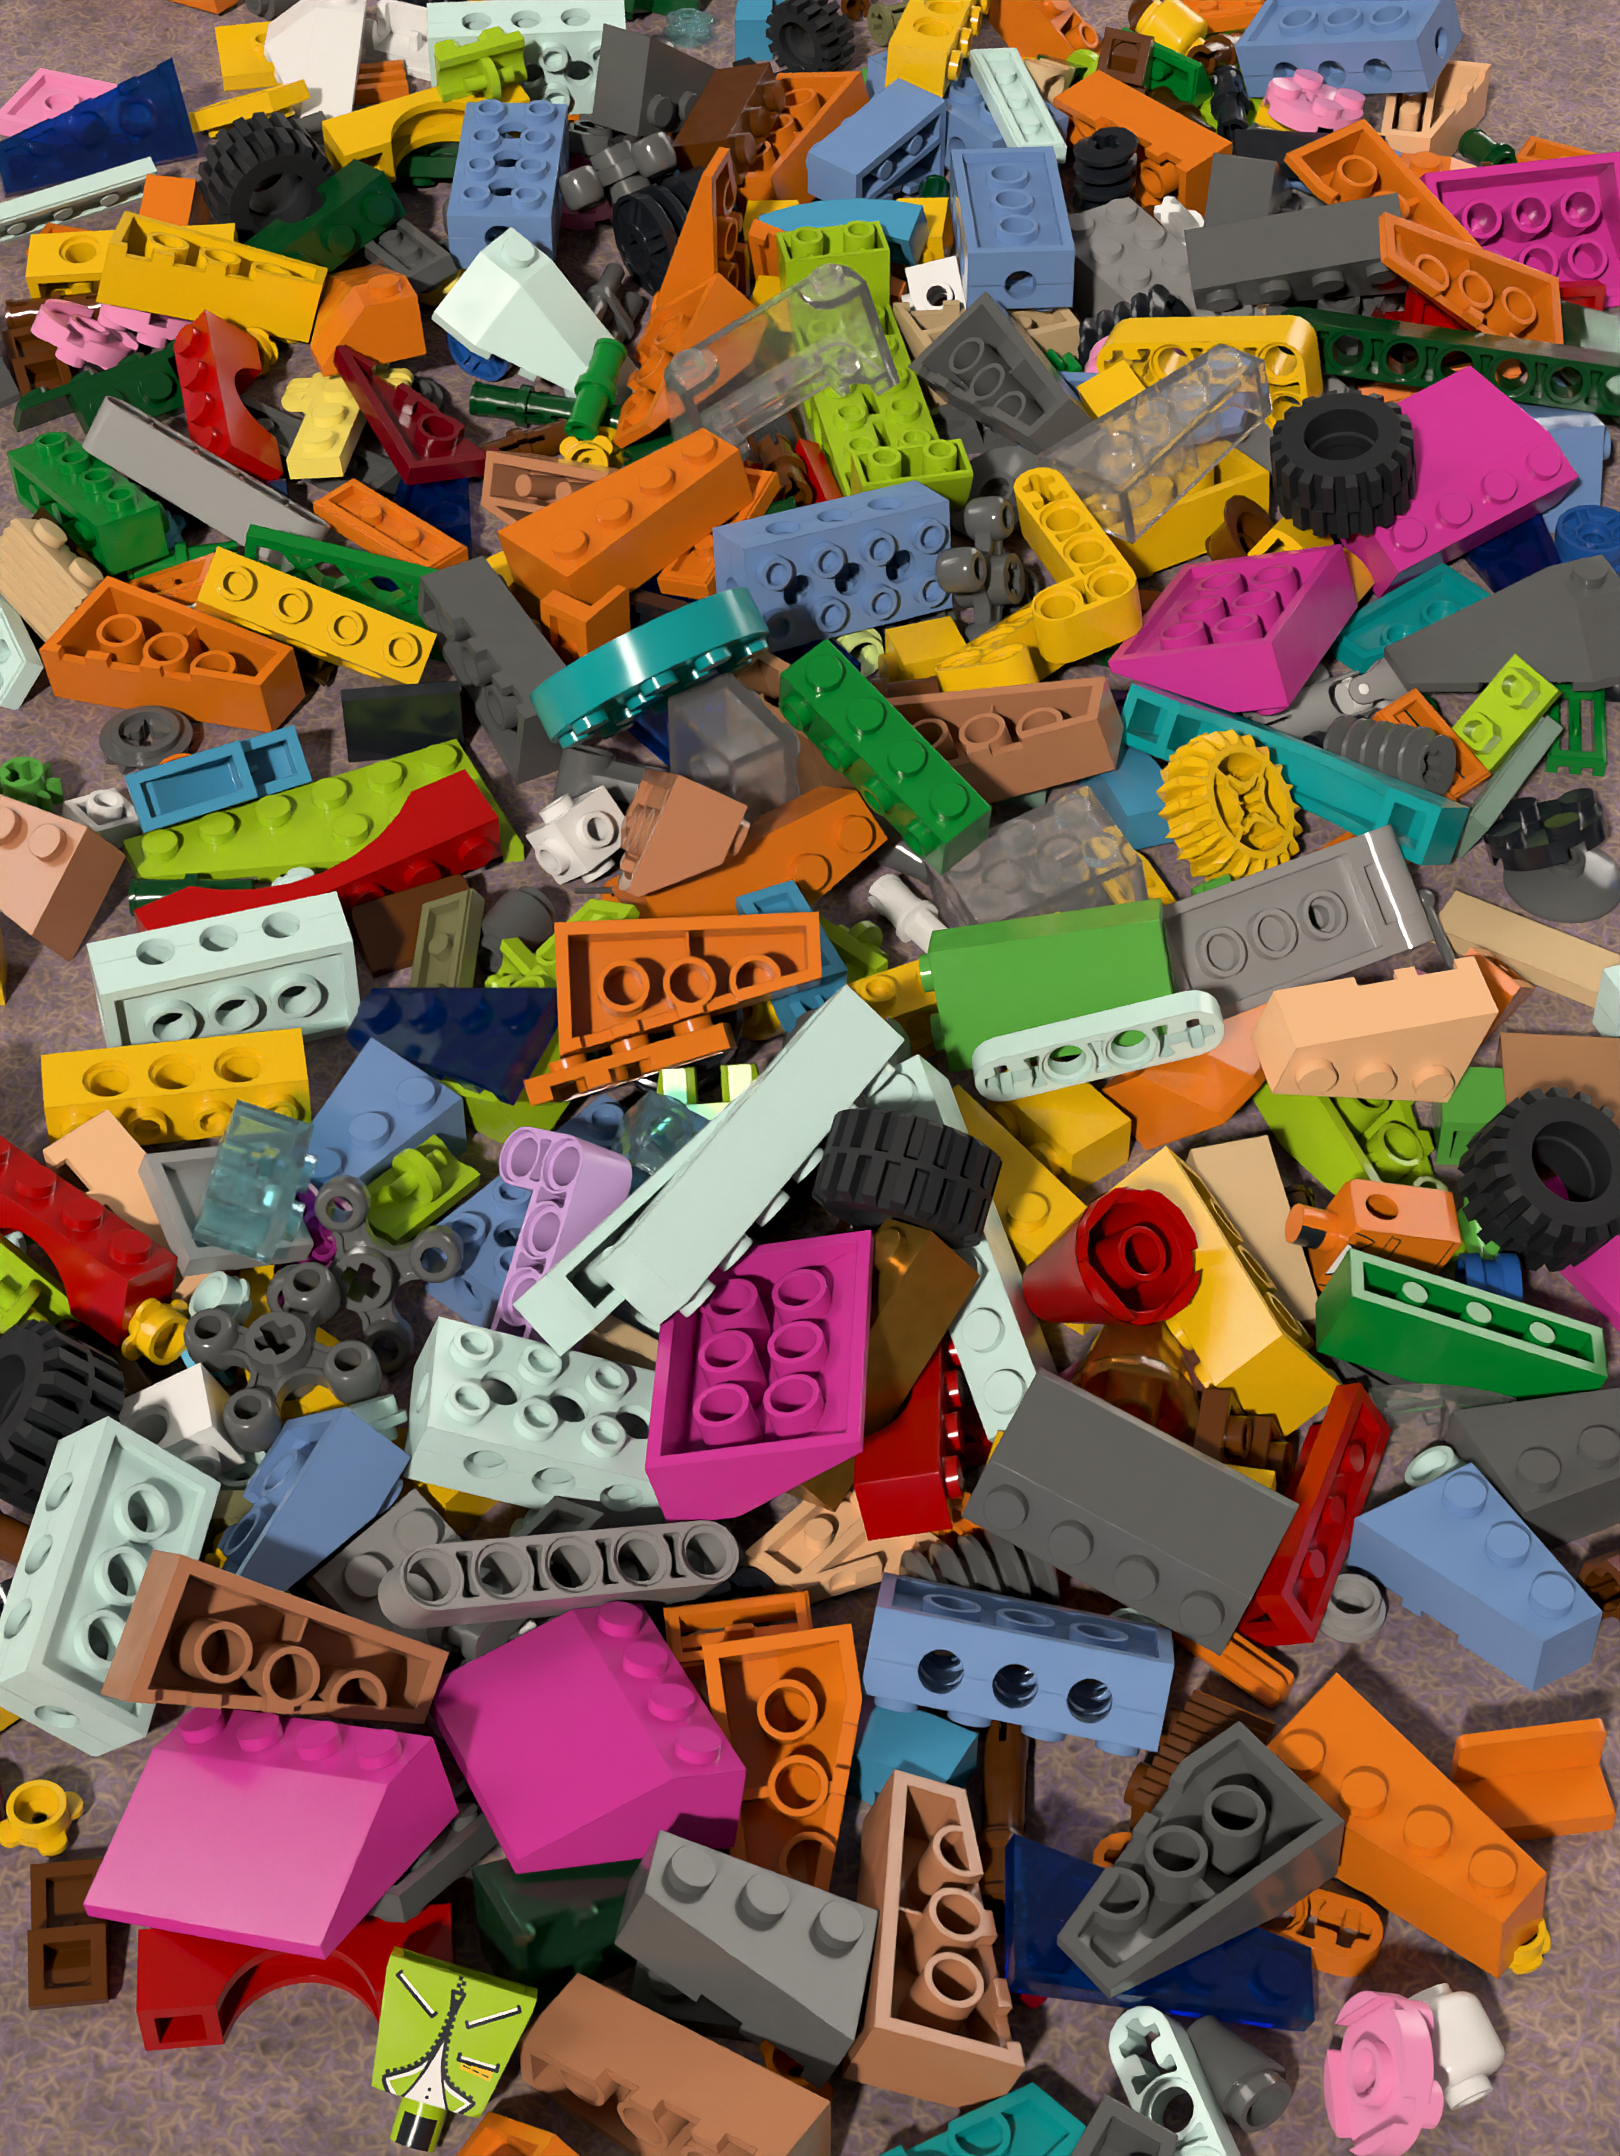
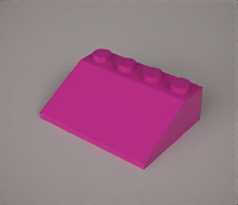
(1543, 214)
(1477, 476)
(1242, 628)
(762, 1378)
(589, 1743)
(271, 1829)

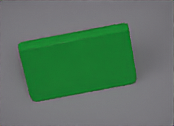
(1180, 74)

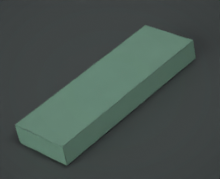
(1506, 782)

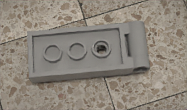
(1296, 923)

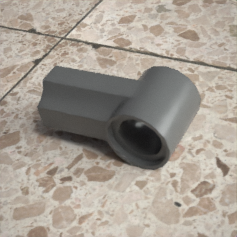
(591, 767)

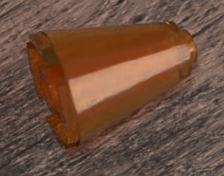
(1143, 1375)

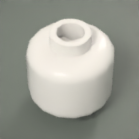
(1462, 2045)

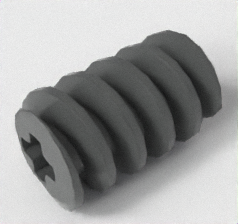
(1396, 750)
(984, 1566)

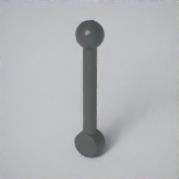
(1428, 900)

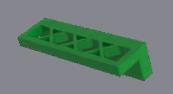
(357, 571)

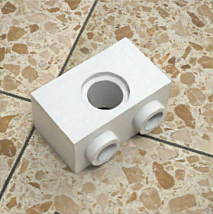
(185, 1419)

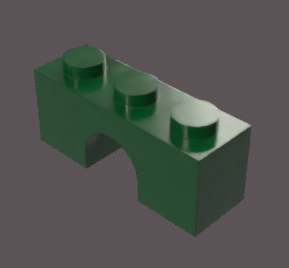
(354, 212)

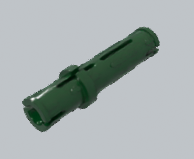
(527, 406)

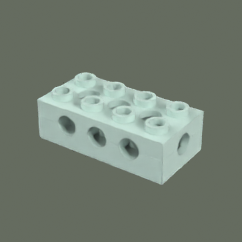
(558, 37)
(230, 975)
(530, 1424)
(81, 1566)

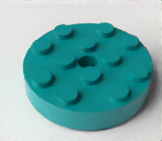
(649, 666)

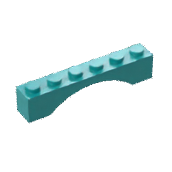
(1322, 781)

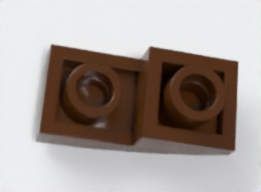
(1239, 1438)

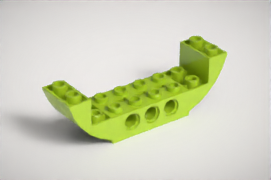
(867, 436)

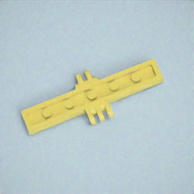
(330, 423)

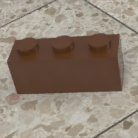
(733, 114)

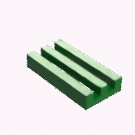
(1574, 757)

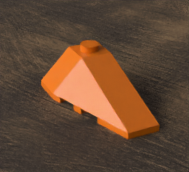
(1473, 284)
(1192, 1092)
(793, 1722)

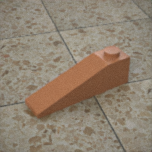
(676, 832)

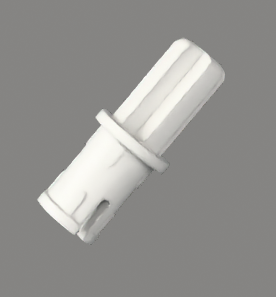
(1177, 218)
(908, 913)

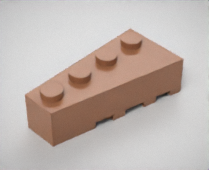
(1021, 734)
(52, 874)
(242, 1645)
(932, 1986)
(663, 2085)

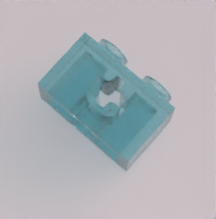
(255, 1183)

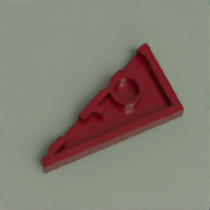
(411, 428)

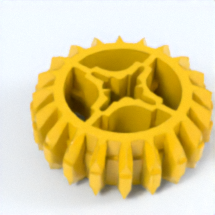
(1228, 806)

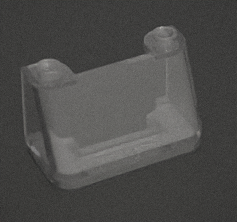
(780, 356)

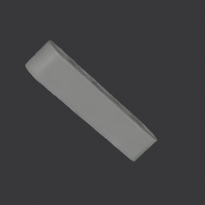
(194, 477)
(528, 1582)

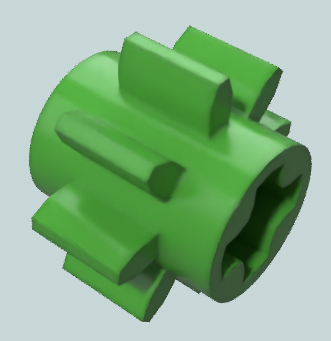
(31, 783)

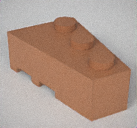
(527, 482)

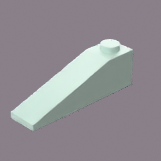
(526, 313)

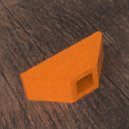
(1042, 27)

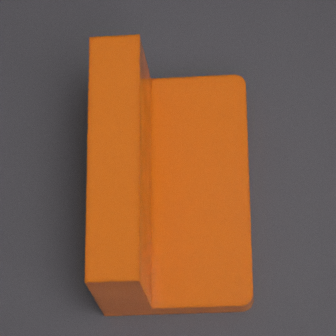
(578, 628)
(1537, 1778)

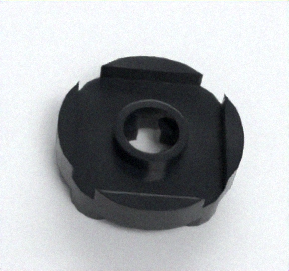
(1540, 833)

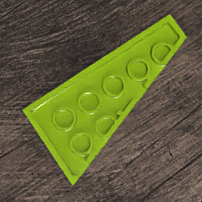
(304, 825)

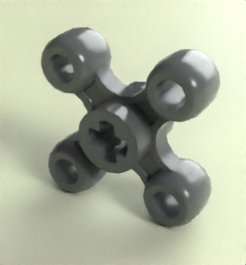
(618, 172)
(983, 574)
(391, 1263)
(282, 1356)

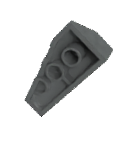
(1555, 620)
(1209, 1862)

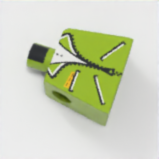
(444, 2041)

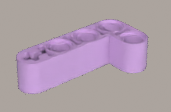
(572, 1193)

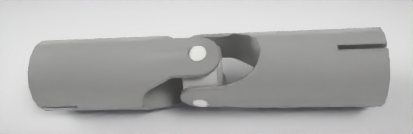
(1353, 695)

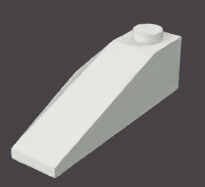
(323, 47)

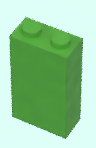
(1044, 972)

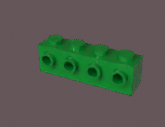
(91, 501)
(883, 757)
(1453, 1333)

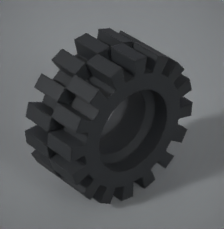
(790, 28)

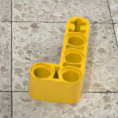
(1148, 350)
(1095, 586)
(997, 657)

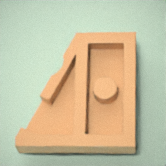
(828, 1551)

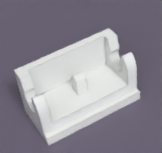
(399, 36)

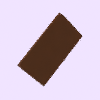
(389, 926)

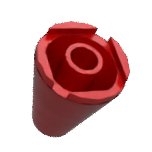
(1117, 1260)

